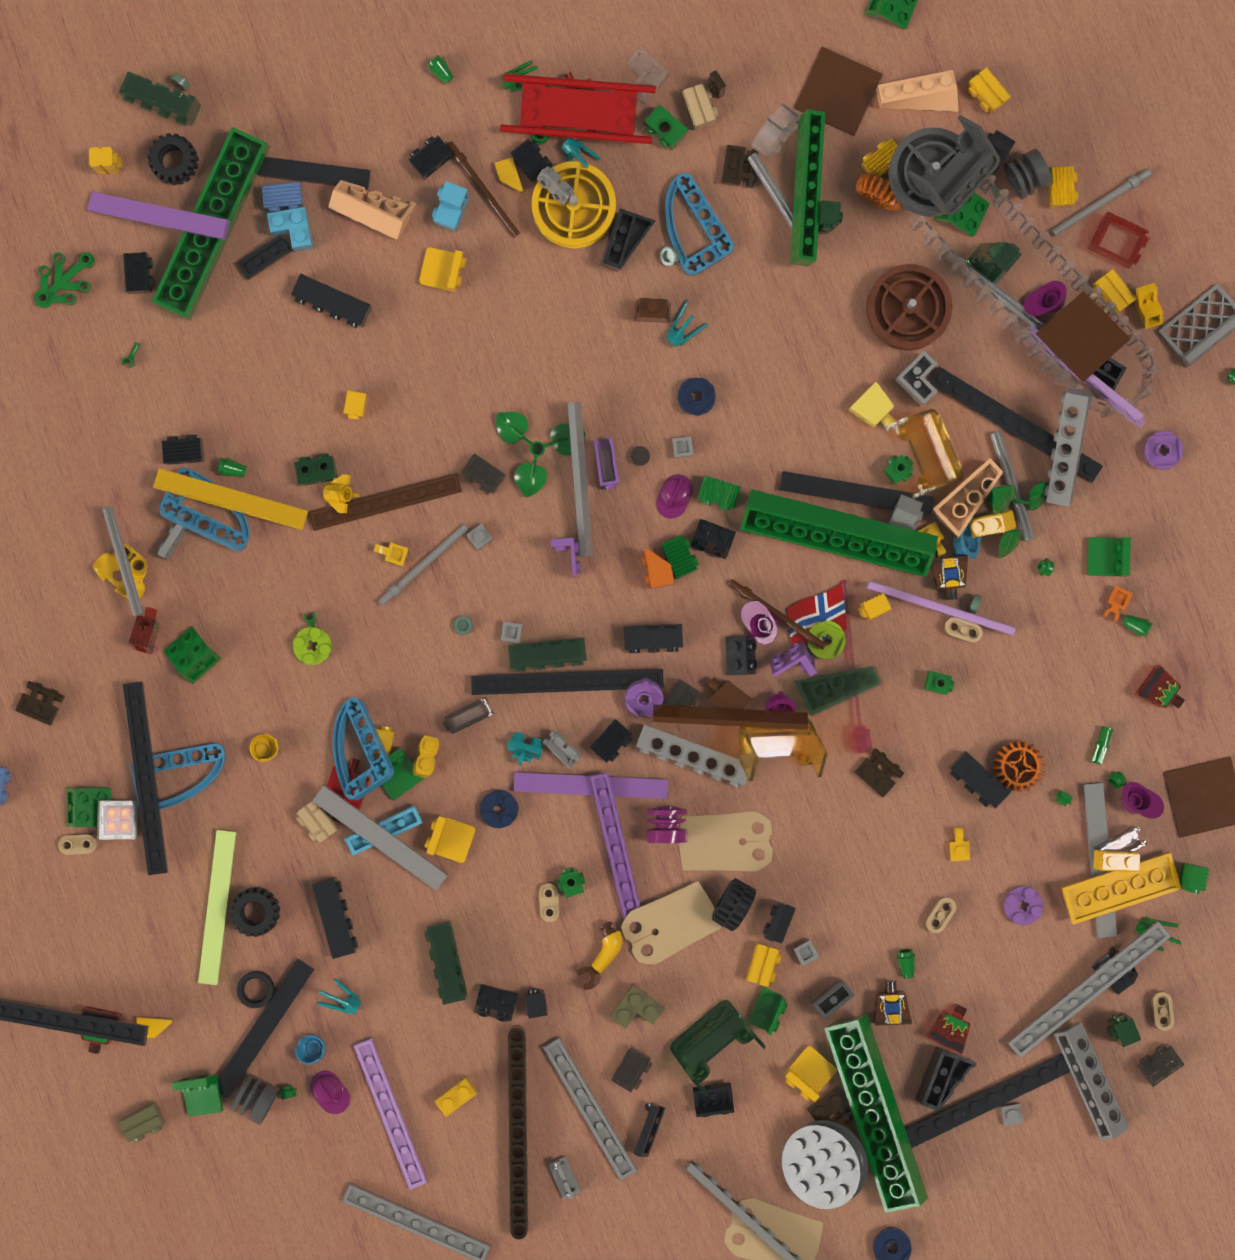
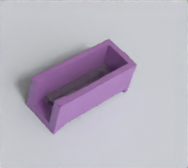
(606, 464)

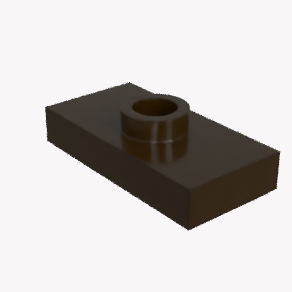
(716, 84)

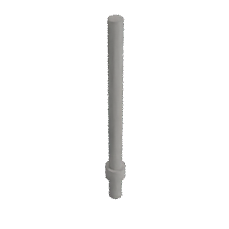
(1132, 182)
(396, 589)

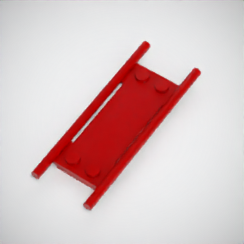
(578, 108)

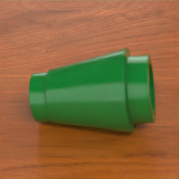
(440, 69)
(231, 468)
(1137, 625)
(906, 961)

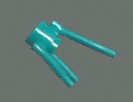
(572, 150)
(676, 336)
(350, 1004)

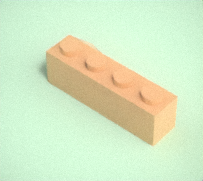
(920, 93)
(371, 208)
(965, 500)

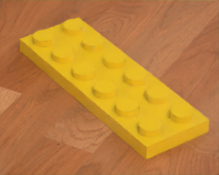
(1120, 889)

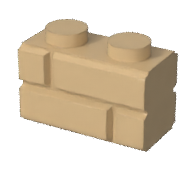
(699, 106)
(317, 821)

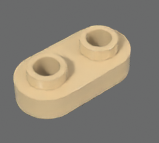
(963, 629)
(77, 844)
(549, 902)
(941, 915)
(1162, 1010)

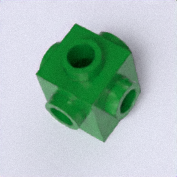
(892, 471)
(574, 889)

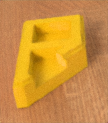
(508, 174)
(156, 1025)

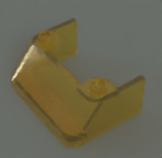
(931, 450)
(775, 742)

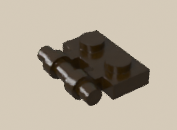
(733, 167)
(36, 708)
(876, 778)
(829, 1105)

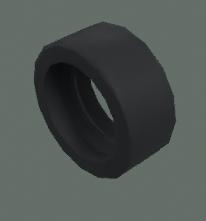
(241, 992)

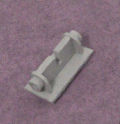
(549, 179)
(565, 753)
(564, 1178)

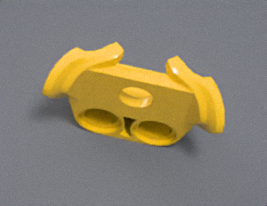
(107, 565)

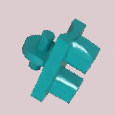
(524, 751)

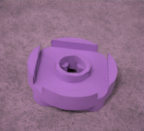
(1170, 442)
(639, 688)
(1034, 907)

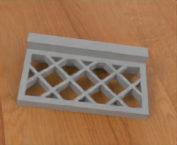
(1211, 339)

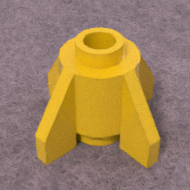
(338, 493)

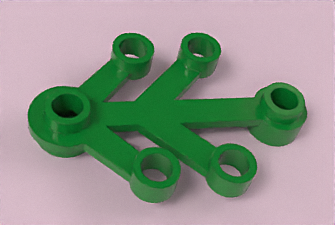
(61, 281)

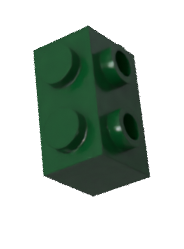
(829, 216)
(315, 470)
(1123, 1029)

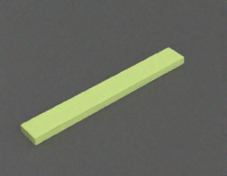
(217, 907)

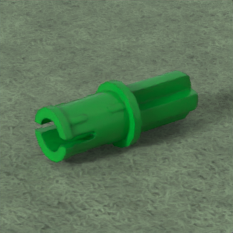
(1102, 745)

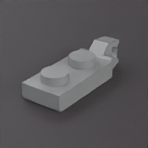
(176, 533)

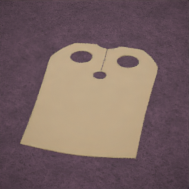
(716, 846)
(679, 917)
(796, 1231)

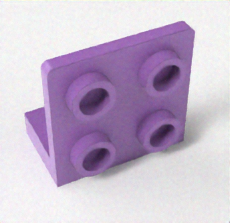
(561, 545)
(795, 654)

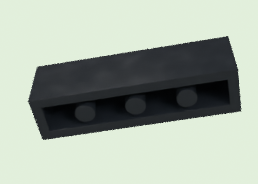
(331, 300)
(334, 917)

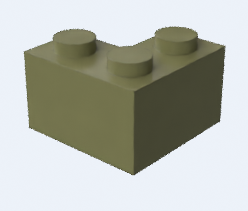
(636, 1002)

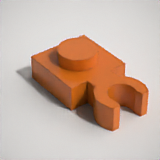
(1118, 600)

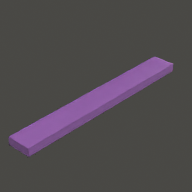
(158, 215)
(582, 785)
(615, 843)

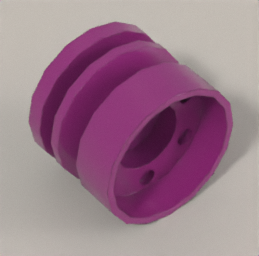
(667, 825)

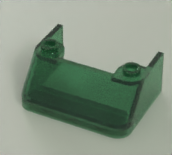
(708, 1038)

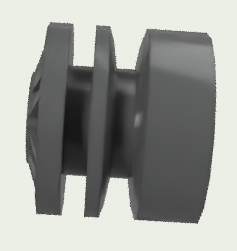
(1029, 173)
(254, 1099)

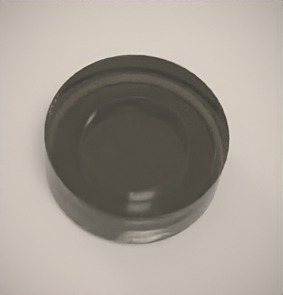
(640, 456)

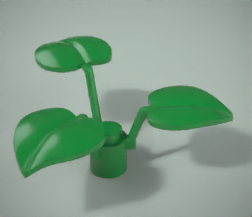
(527, 476)
(1000, 499)

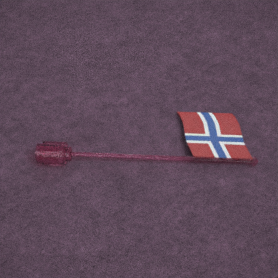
(830, 607)

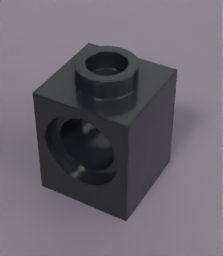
(536, 1003)

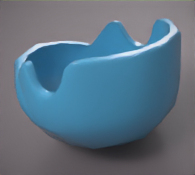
(310, 1049)

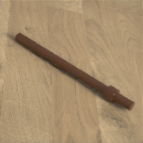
(461, 159)
(746, 592)

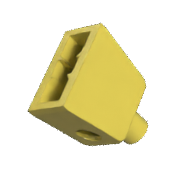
(874, 407)

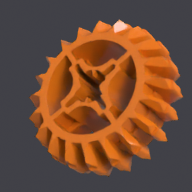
(877, 191)
(1021, 757)

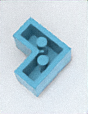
(451, 207)
(294, 223)

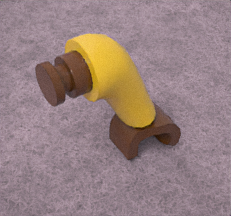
(611, 947)

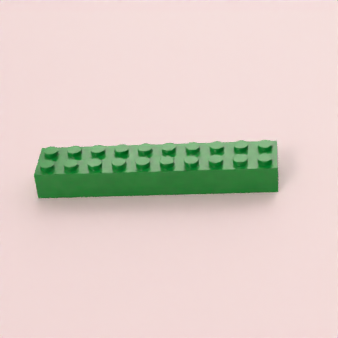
(221, 198)
(839, 533)
(876, 1113)

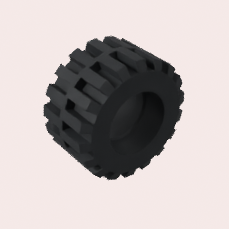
(161, 148)
(734, 904)
(238, 915)

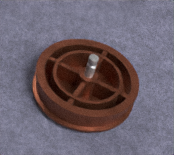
(909, 307)

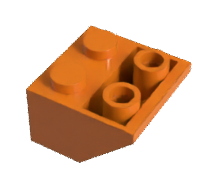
(659, 570)

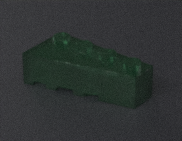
(160, 98)
(994, 259)
(547, 653)
(834, 689)
(447, 962)

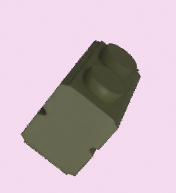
(142, 1122)

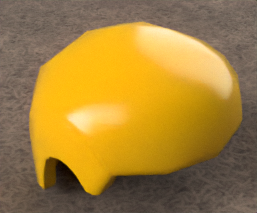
(264, 748)

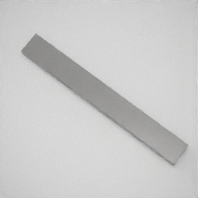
(580, 479)
(1097, 834)
(379, 837)
(590, 1108)
(416, 1222)

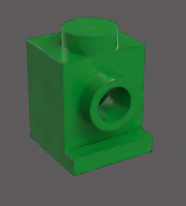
(932, 679)

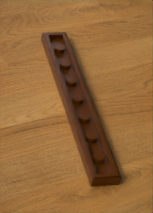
(387, 502)
(730, 717)

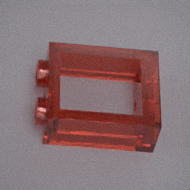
(1126, 225)

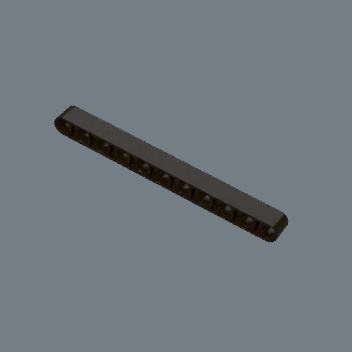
(518, 1141)

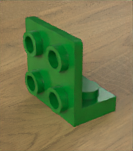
(895, 11)
(968, 216)
(1109, 556)
(191, 655)
(403, 775)
(83, 805)
(767, 1010)
(200, 1094)

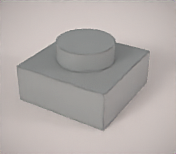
(682, 447)
(479, 537)
(511, 632)
(806, 952)
(1011, 1114)

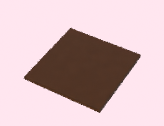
(839, 89)
(1083, 336)
(1202, 796)

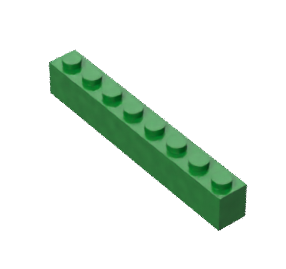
(807, 188)

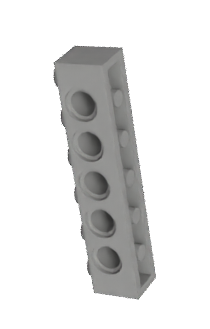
(1081, 401)
(648, 734)
(1091, 1081)

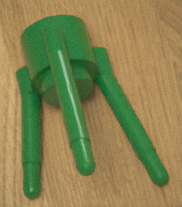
(512, 85)
(1144, 924)

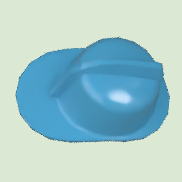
(966, 544)

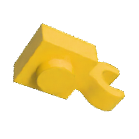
(934, 530)
(394, 554)
(959, 848)

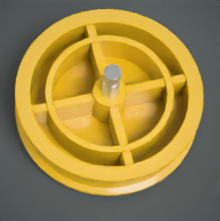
(584, 216)

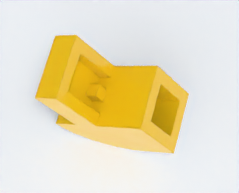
(1147, 306)

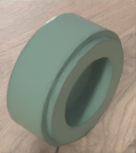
(180, 82)
(669, 255)
(975, 603)
(463, 625)

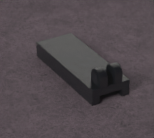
(264, 257)
(650, 1129)

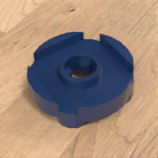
(707, 396)
(490, 815)
(892, 1235)

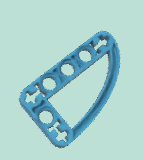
(706, 225)
(196, 517)
(339, 751)
(188, 761)

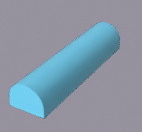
(394, 824)

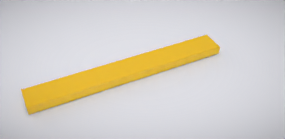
(230, 499)

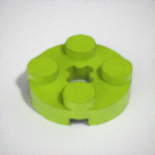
(836, 635)
(301, 644)

